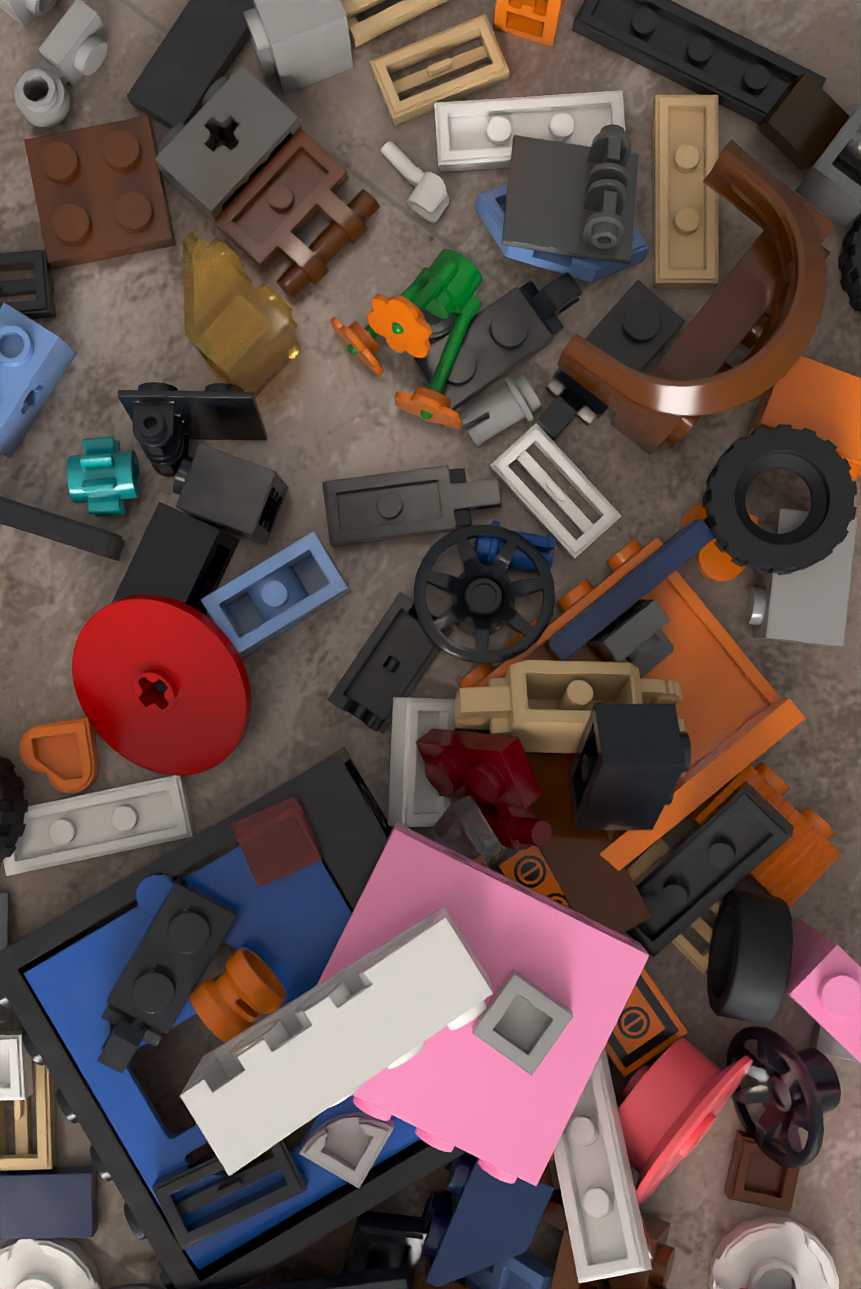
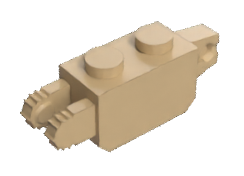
(552, 700)

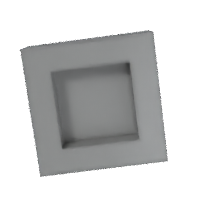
(522, 1022)

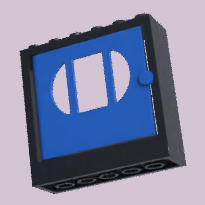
(288, 926)

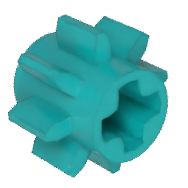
(103, 476)

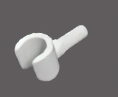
(430, 195)

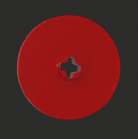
(153, 639)

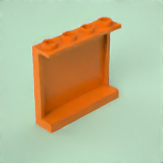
(725, 698)

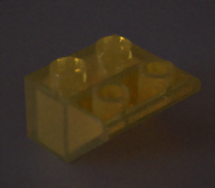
(229, 322)

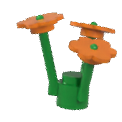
(441, 290)

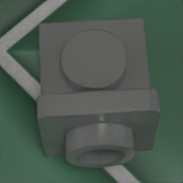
(635, 637)

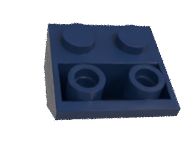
(479, 1220)

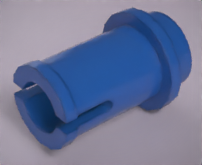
(489, 548)

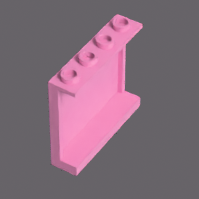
(457, 1084)

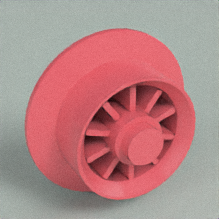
(673, 1109)

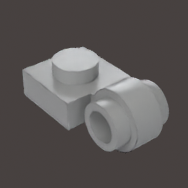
(69, 52)

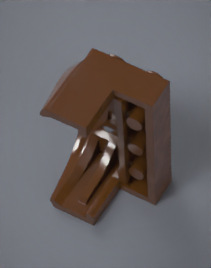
(693, 377)

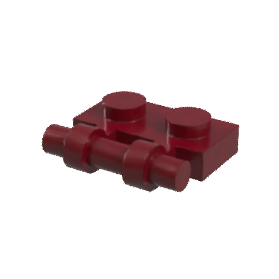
(494, 775)

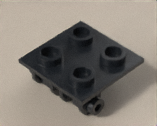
(169, 418)

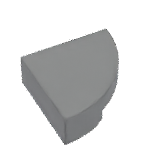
(348, 1145)

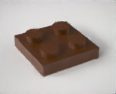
(99, 192)

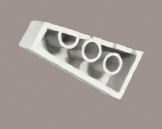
(335, 1039)

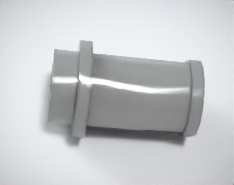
(503, 407)

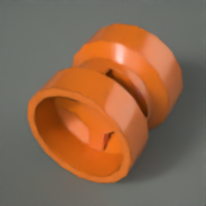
(238, 995)

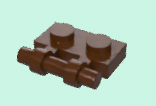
(283, 200)

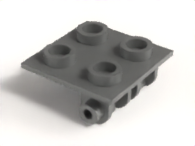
(572, 196)

